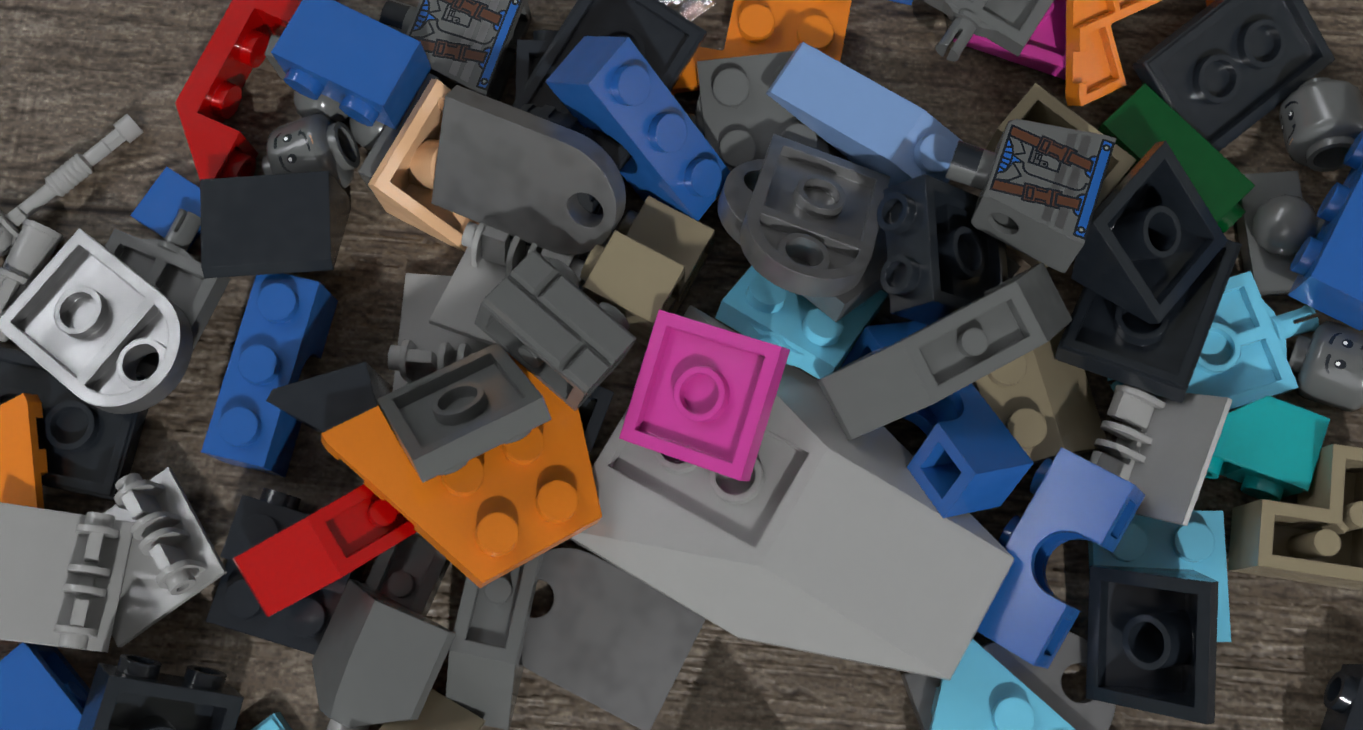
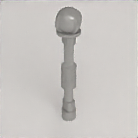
(65, 179)

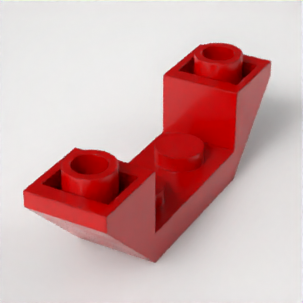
(216, 85)
(321, 548)

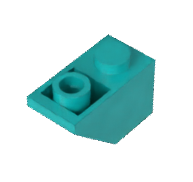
(1269, 448)

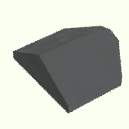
(377, 659)

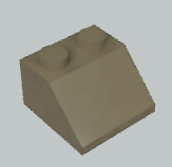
(1044, 403)

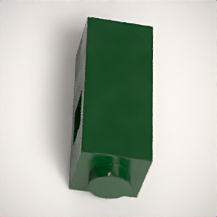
(1149, 120)

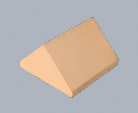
(408, 172)

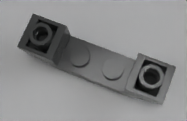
(947, 353)
(489, 643)

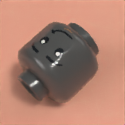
(1321, 122)
(313, 146)
(1330, 366)

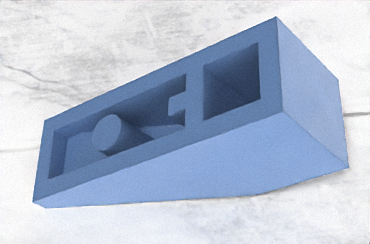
(863, 118)

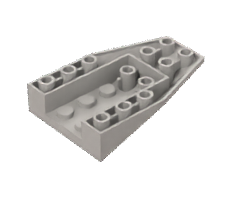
(812, 554)

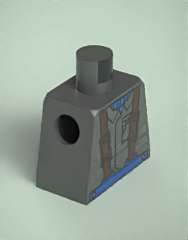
(465, 39)
(1036, 187)

